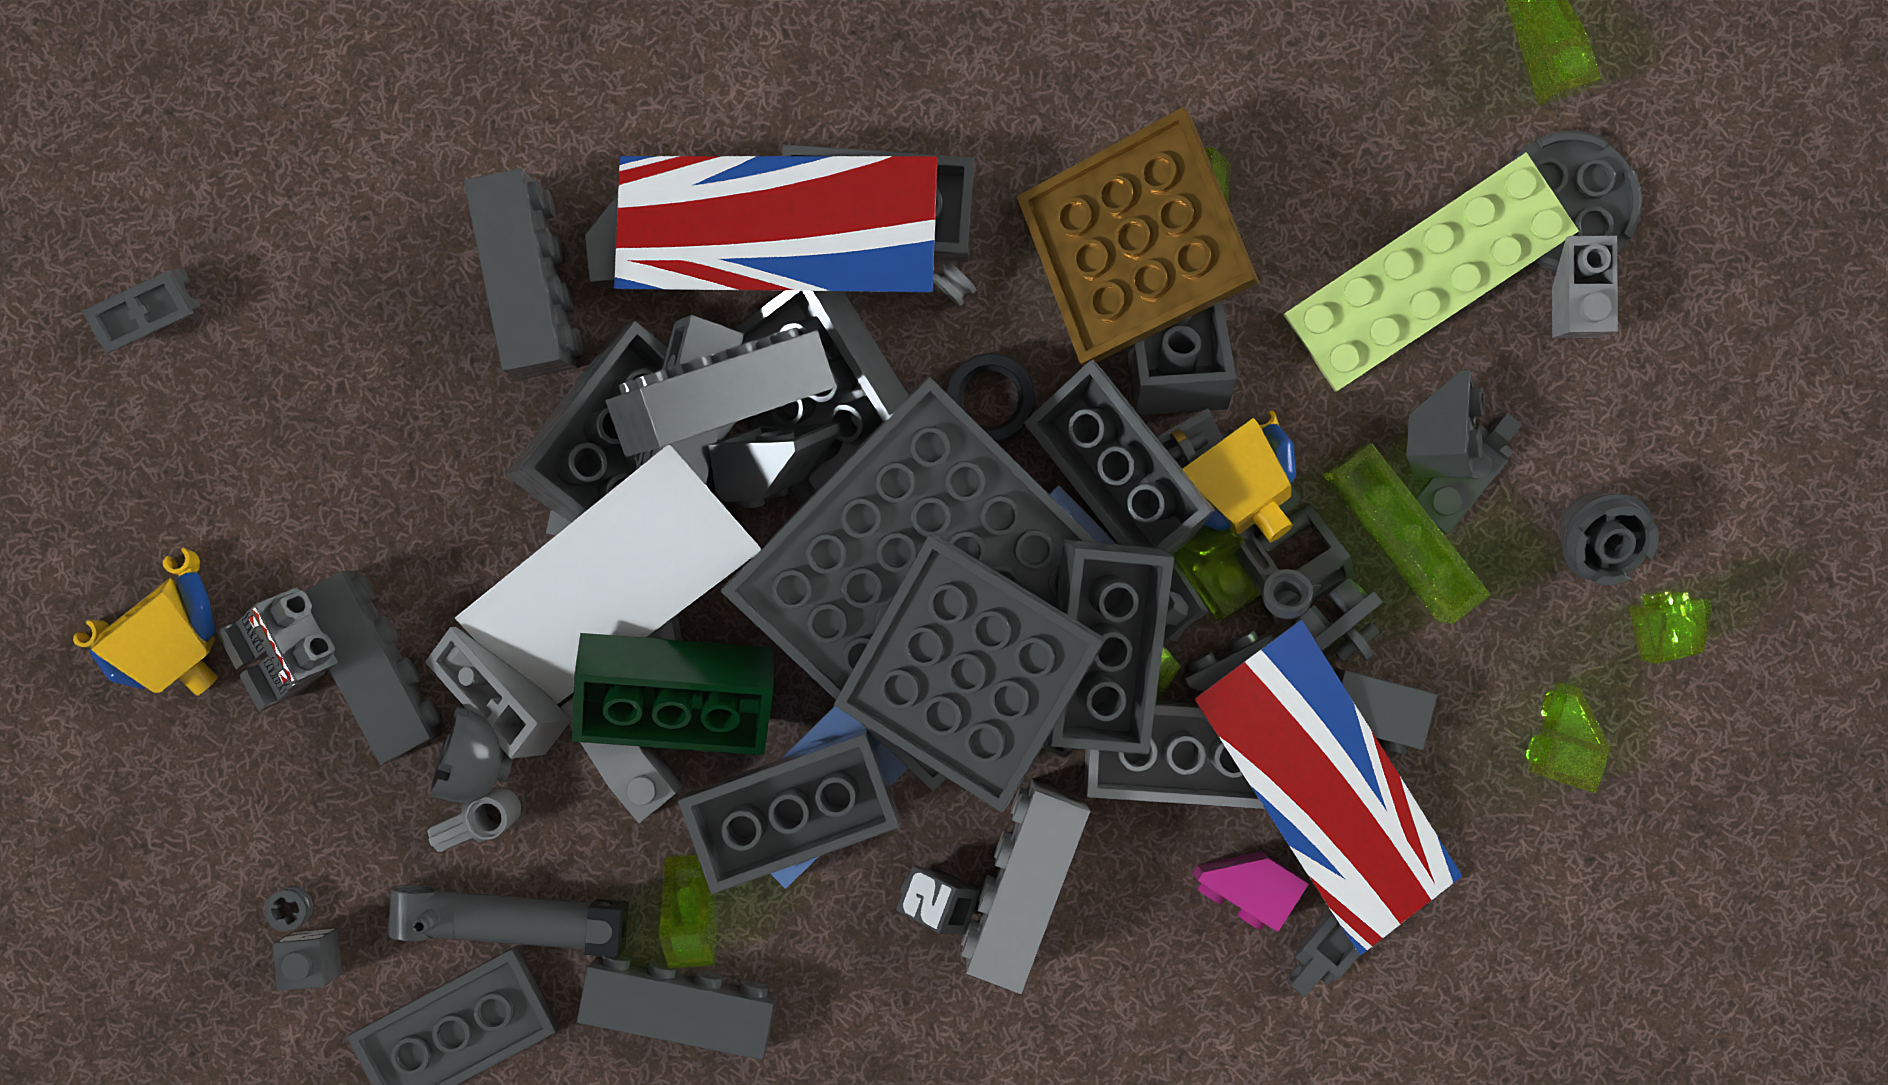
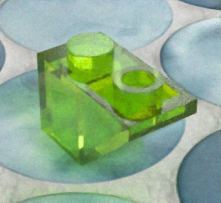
(1670, 625)
(1570, 741)

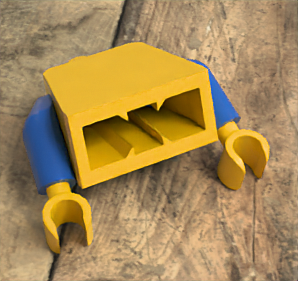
(1248, 478)
(160, 635)

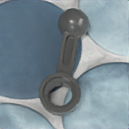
(1274, 580)

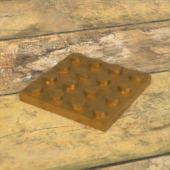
(1137, 238)

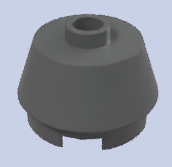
(1607, 536)

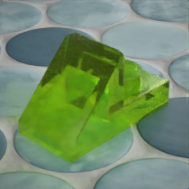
(1215, 572)

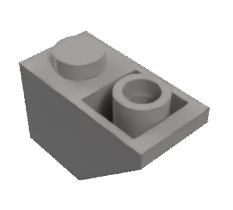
(1586, 288)

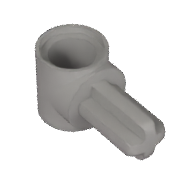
(474, 821)

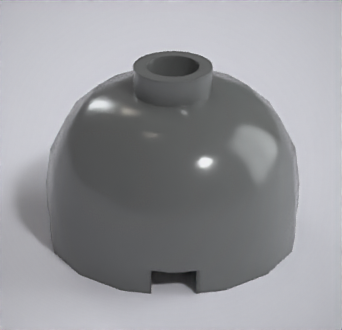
(469, 760)

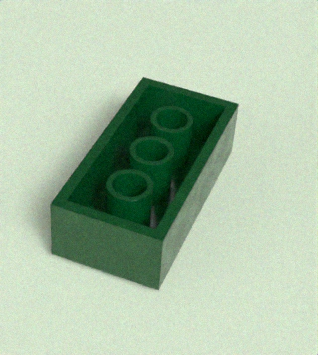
(672, 694)

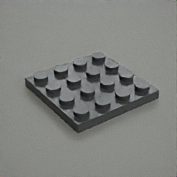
(969, 672)

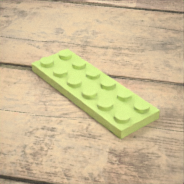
(1431, 272)

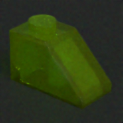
(687, 915)

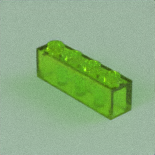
(1406, 534)

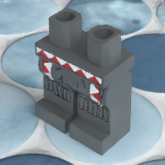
(290, 641)

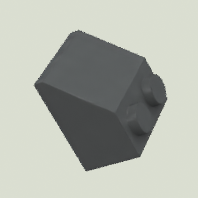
(767, 460)

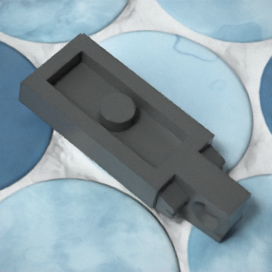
(1451, 497)
(1322, 956)

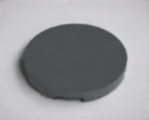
(1591, 185)

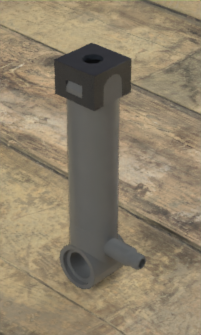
(427, 913)

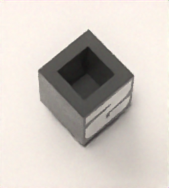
(938, 900)
(307, 959)

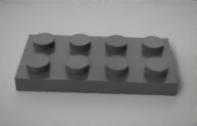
(457, 1027)

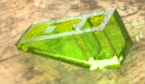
(1553, 48)

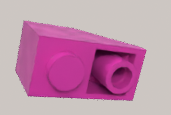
(1255, 884)

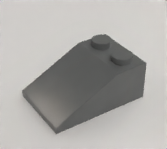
(1184, 366)

